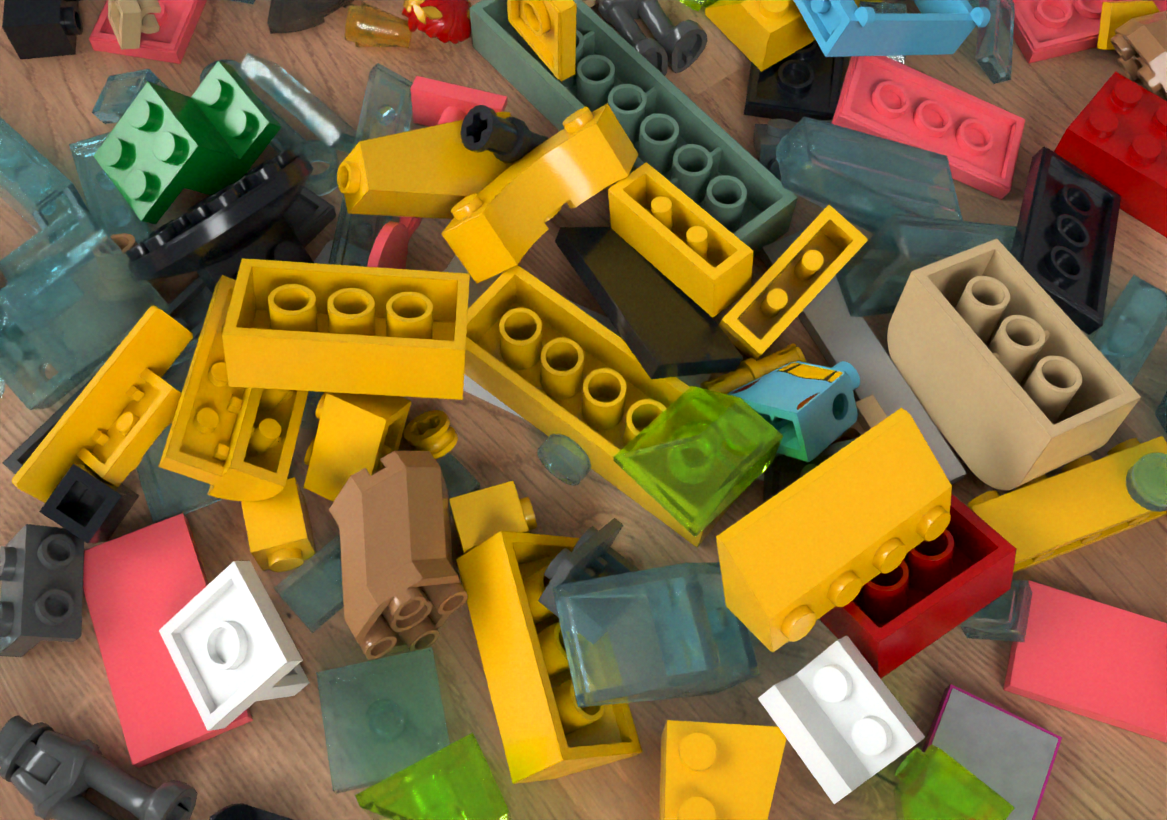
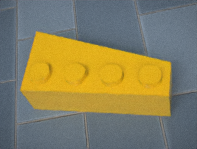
(718, 770)

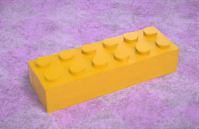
(568, 377)

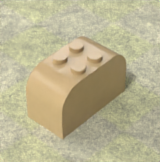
(1003, 367)

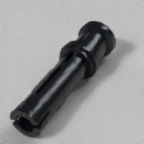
(505, 138)

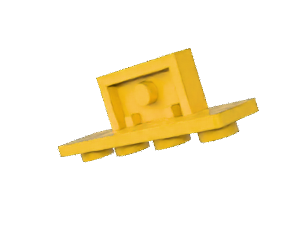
(115, 413)

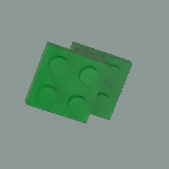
(185, 141)

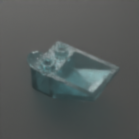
(71, 317)
(653, 635)

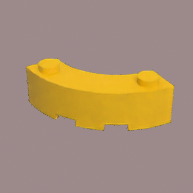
(510, 213)

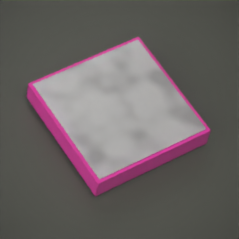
(996, 748)

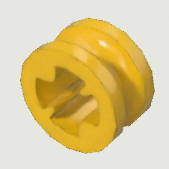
(431, 433)

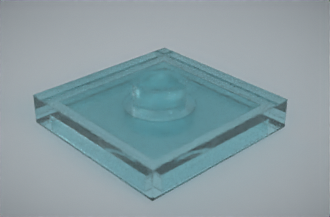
(381, 717)

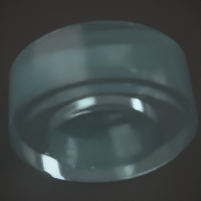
(564, 459)
(1148, 482)

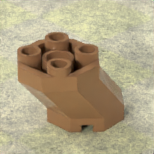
(1144, 51)
(397, 554)

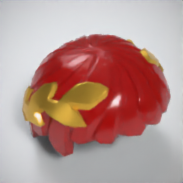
(439, 18)

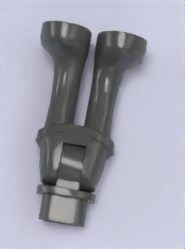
(672, 44)
(59, 770)

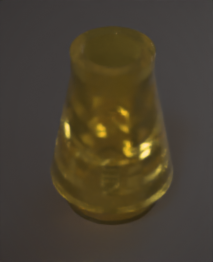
(375, 27)

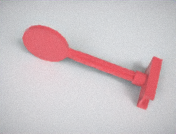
(432, 105)

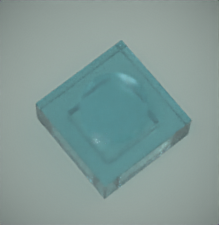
(1004, 617)

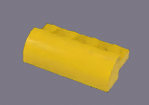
(226, 434)

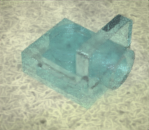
(120, 92)

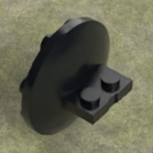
(229, 226)

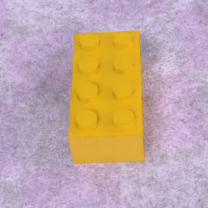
(347, 329)

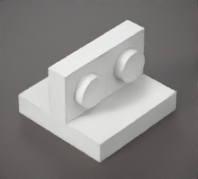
(233, 647)
(841, 719)

